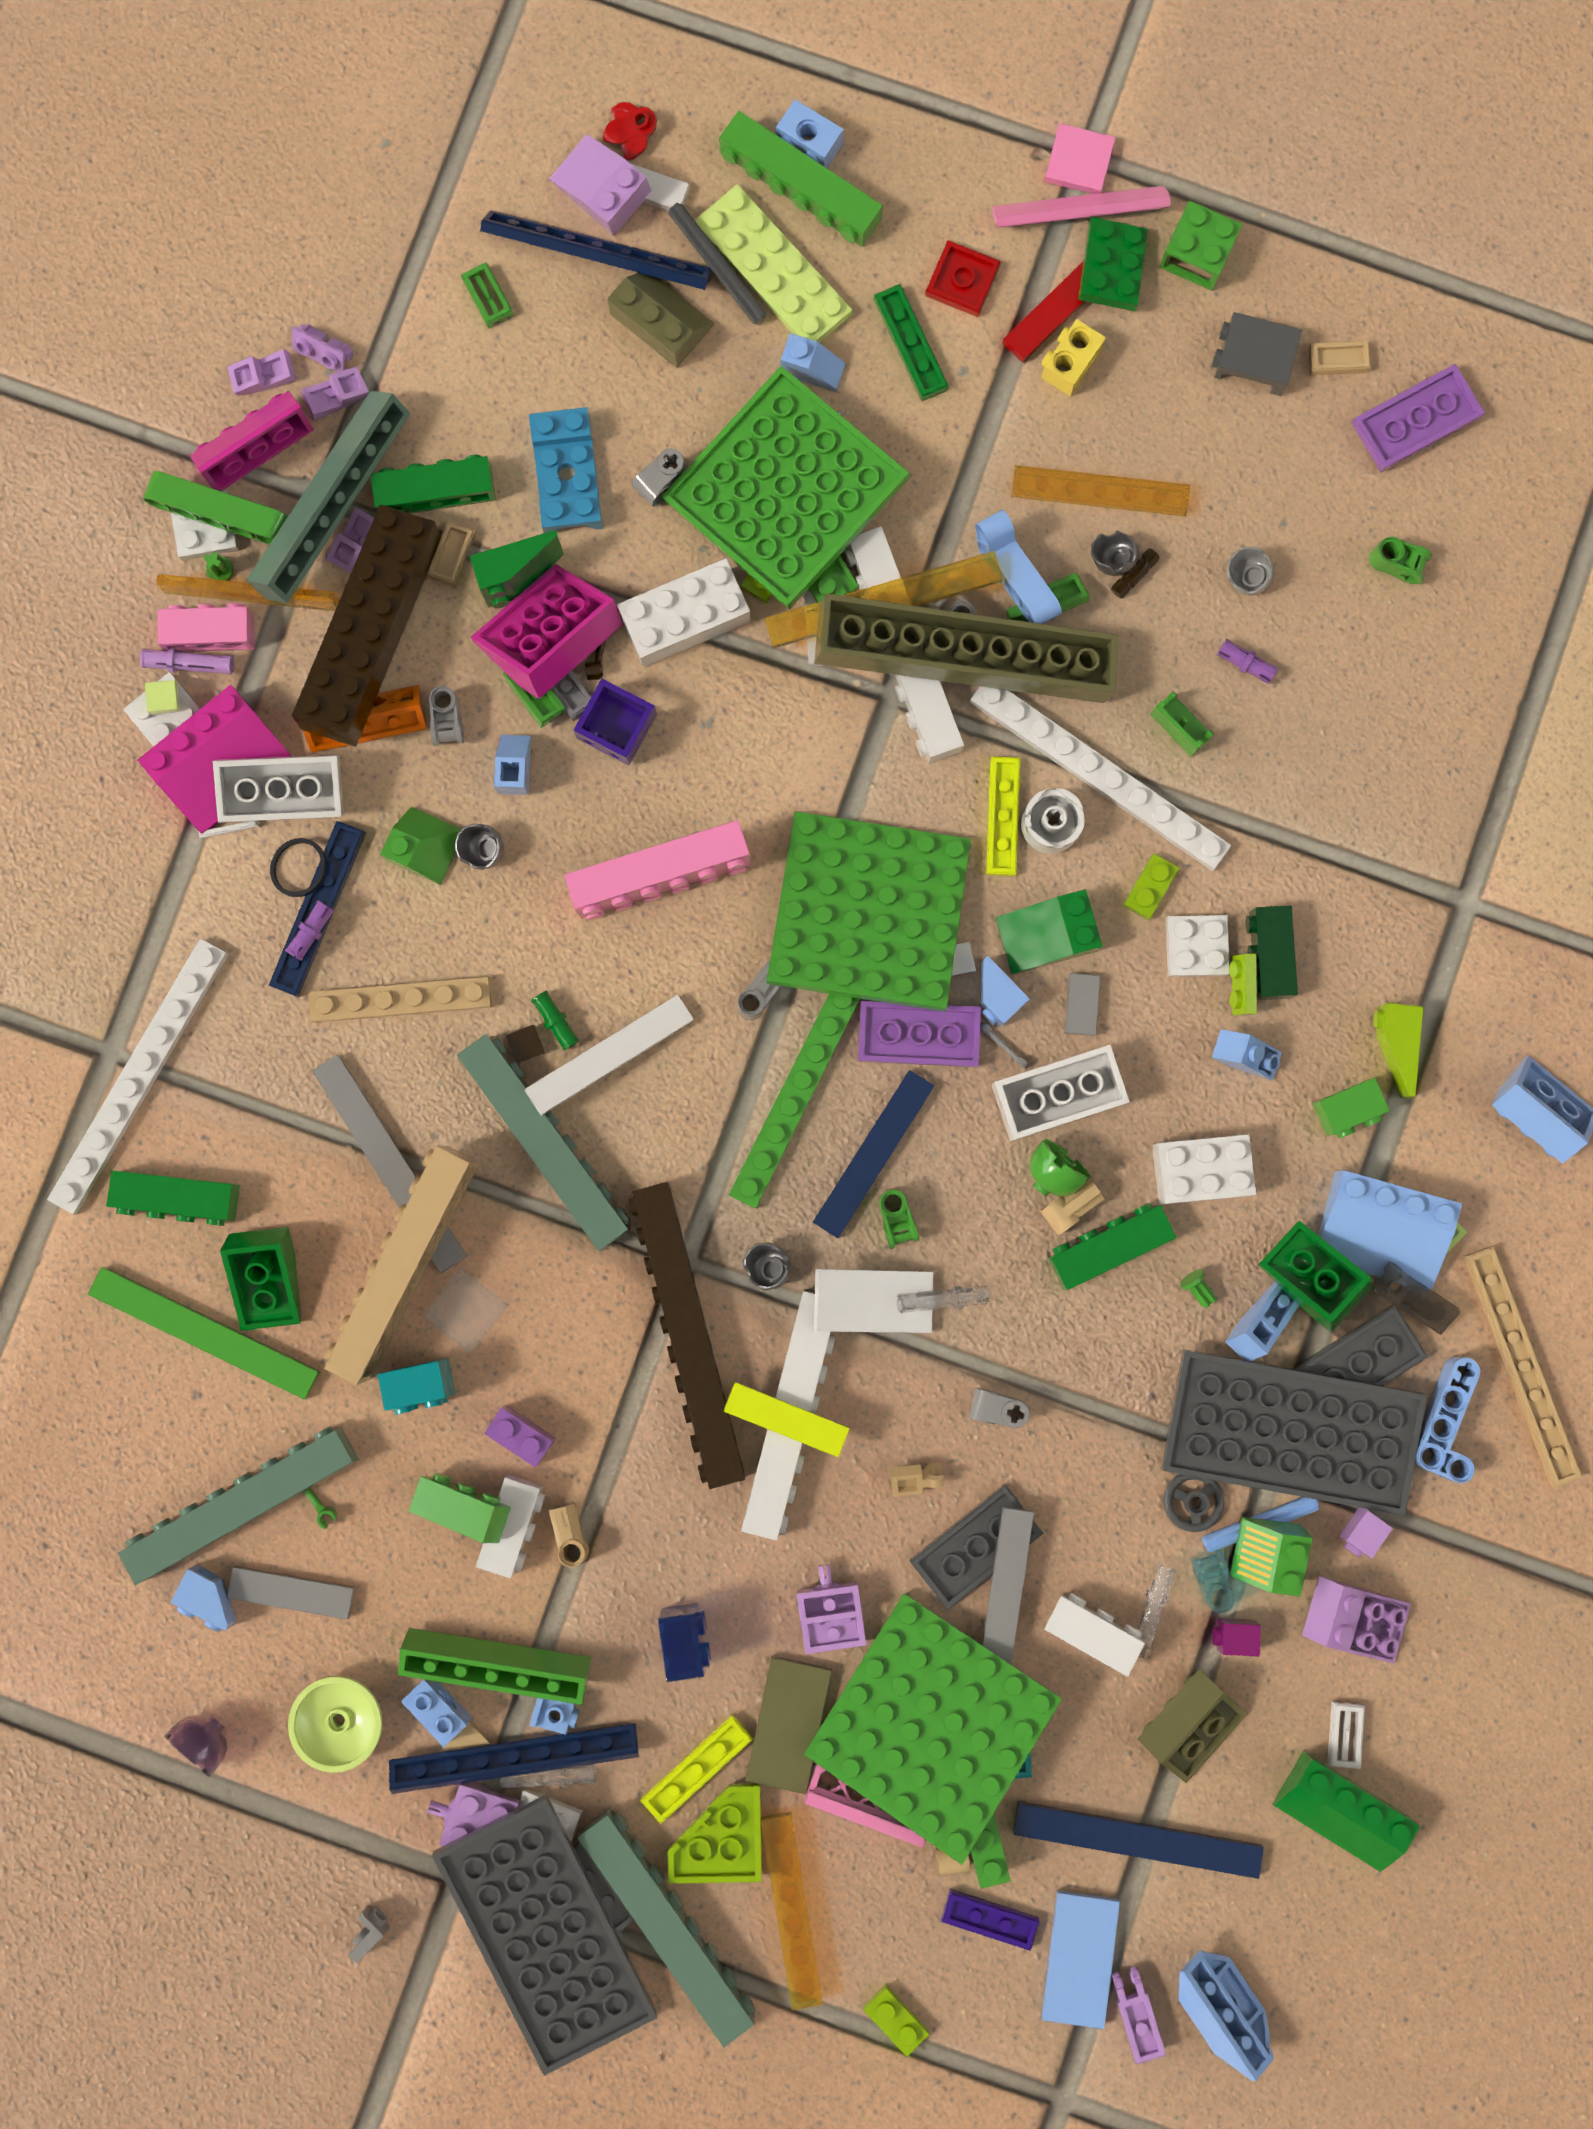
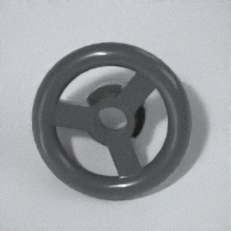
(1195, 1512)

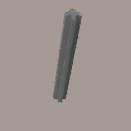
(717, 263)

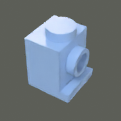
(542, 1718)

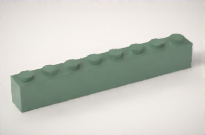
(328, 496)
(544, 1142)
(238, 1505)
(667, 1926)

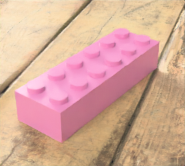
(658, 870)

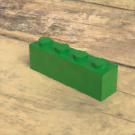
(435, 485)
(172, 1196)
(1112, 1246)

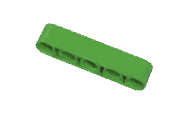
(213, 507)

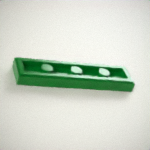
(911, 342)

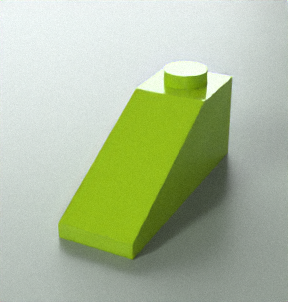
(1399, 1039)

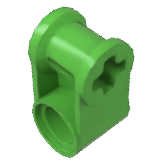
(1406, 561)
(897, 1220)

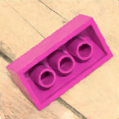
(251, 441)

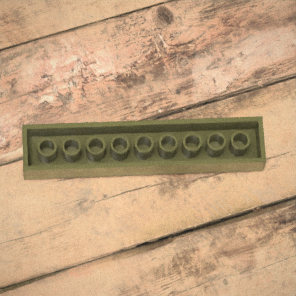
(966, 648)

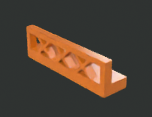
(387, 720)

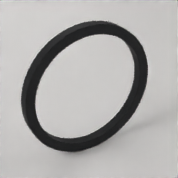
(281, 849)

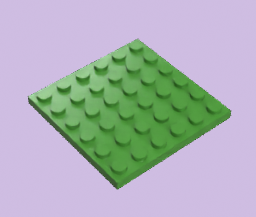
(785, 487)
(869, 911)
(933, 1728)

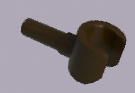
(594, 670)

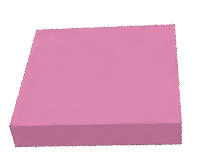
(1079, 159)

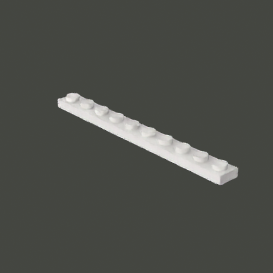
(1101, 775)
(137, 1077)

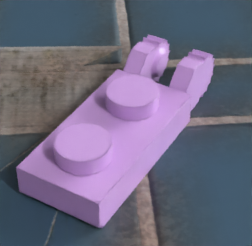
(1138, 2019)

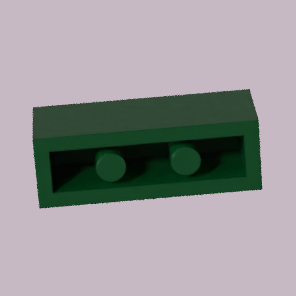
(1275, 951)

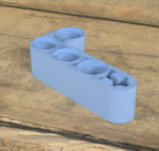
(1018, 573)
(1452, 1418)

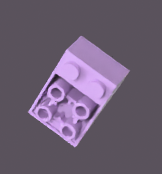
(1356, 1620)

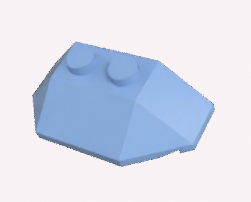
(1226, 2012)

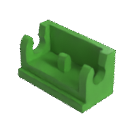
(1181, 724)

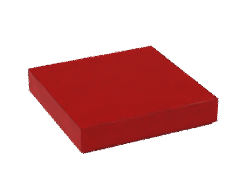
(962, 278)

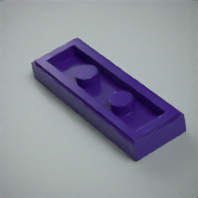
(990, 1919)

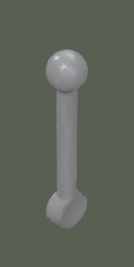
(985, 1029)

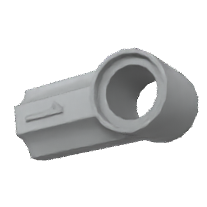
(759, 991)

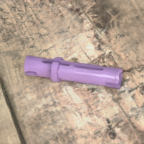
(195, 662)

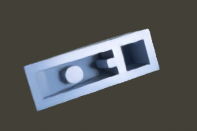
(1262, 1324)

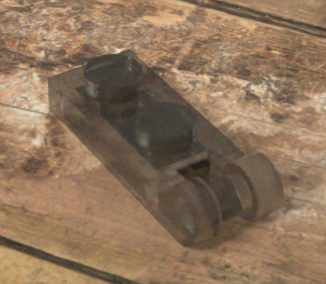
(1415, 1299)

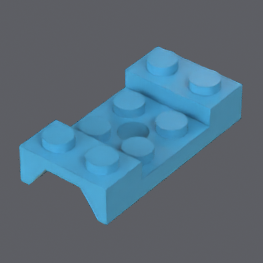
(560, 442)

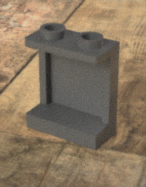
(1257, 351)

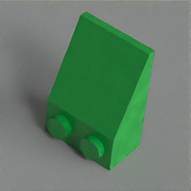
(513, 567)
(1049, 932)
(1316, 1276)
(262, 1278)

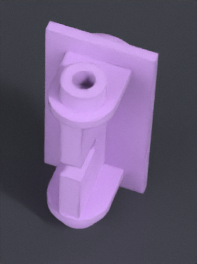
(310, 343)

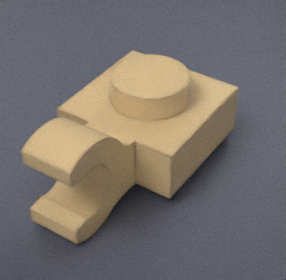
(912, 1479)

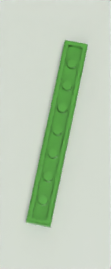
(203, 1332)

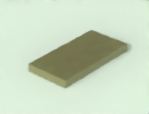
(788, 1724)

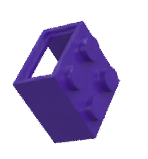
(615, 722)

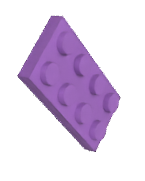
(1418, 418)
(919, 1035)

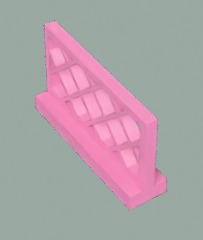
(856, 1810)

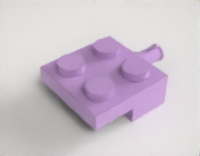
(830, 1615)
(471, 1809)

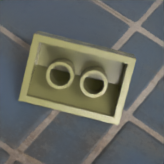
(658, 316)
(1191, 1726)

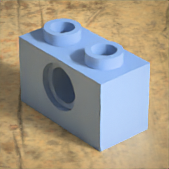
(802, 122)
(437, 1710)

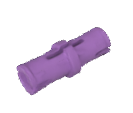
(1247, 661)
(309, 930)

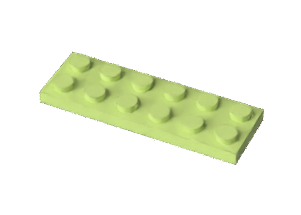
(773, 266)

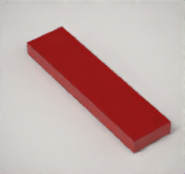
(1046, 317)

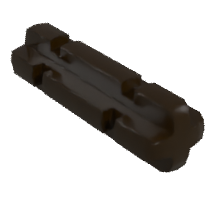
(1131, 578)

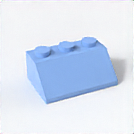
(1545, 1110)

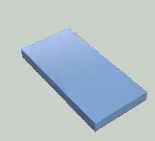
(1080, 1959)

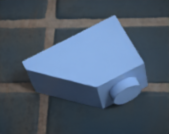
(812, 362)
(999, 994)

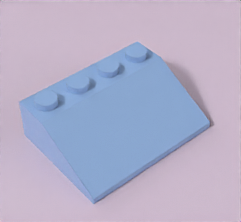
(1388, 1223)

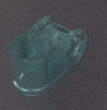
(1214, 1579)

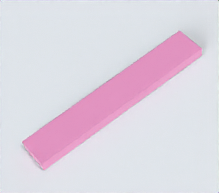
(1081, 206)

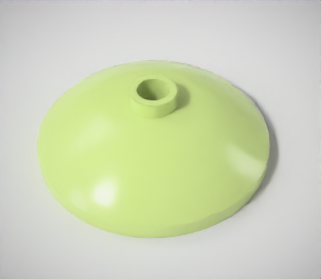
(320, 1738)

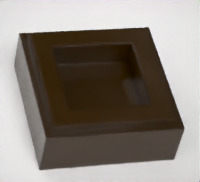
(525, 1044)

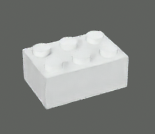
(1204, 1169)

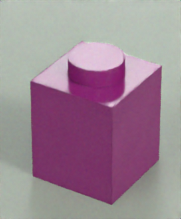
(1237, 1637)

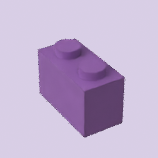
(520, 1435)

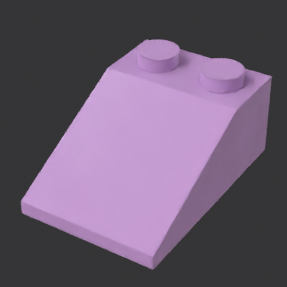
(601, 183)

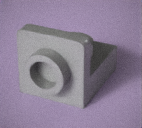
(374, 1930)

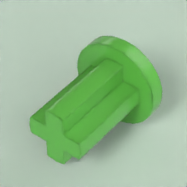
(219, 567)
(1198, 1287)

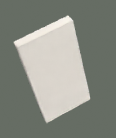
(869, 1301)

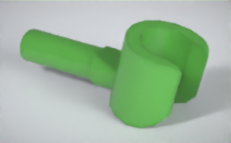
(320, 1508)

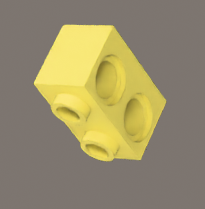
(1076, 359)

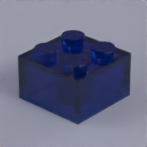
(683, 1643)

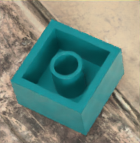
(416, 1384)

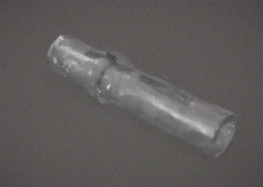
(949, 1298)
(1157, 1597)
(562, 1777)

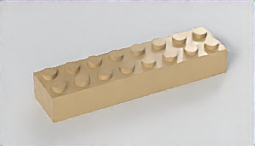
(401, 1264)

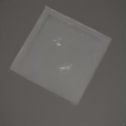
(465, 1310)

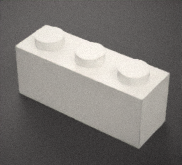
(507, 1555)
(1096, 1633)

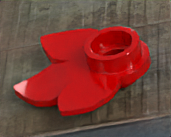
(626, 131)

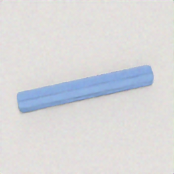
(1283, 1513)

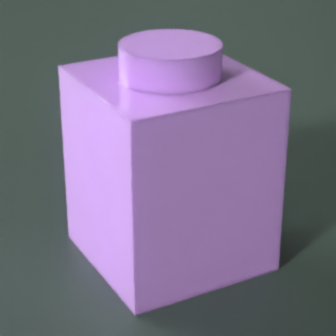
(1364, 1533)

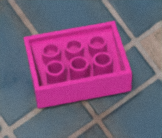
(548, 630)
(185, 757)

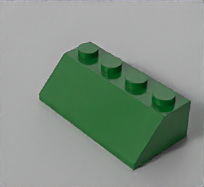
(1345, 1813)

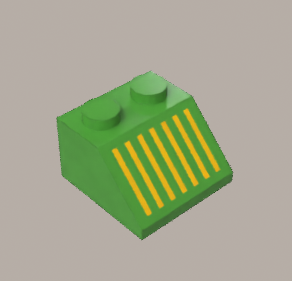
(1272, 1555)

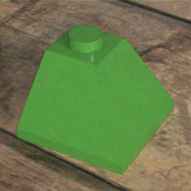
(421, 845)

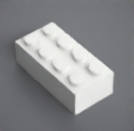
(684, 612)
(278, 788)
(1060, 1093)

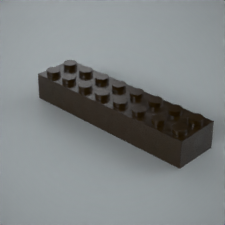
(367, 625)

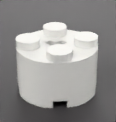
(1064, 833)

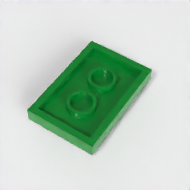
(1113, 264)

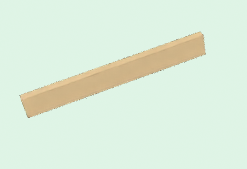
(1522, 1367)

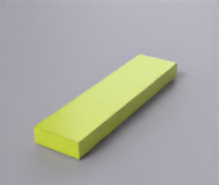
(1003, 816)
(786, 1419)
(696, 1768)

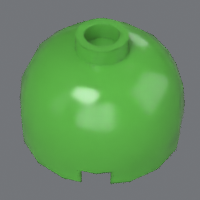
(1056, 1171)

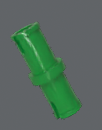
(555, 1020)

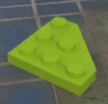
(722, 1841)

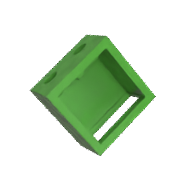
(1201, 240)

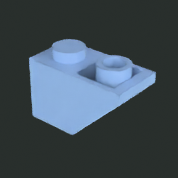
(513, 765)
(1247, 1054)
(204, 1596)

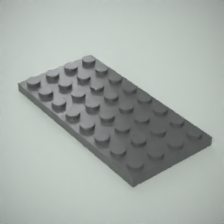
(1294, 1432)
(544, 1934)

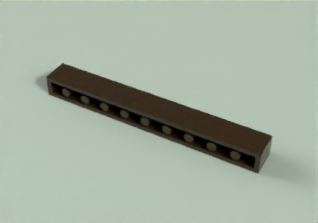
(688, 1335)

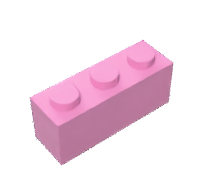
(206, 628)

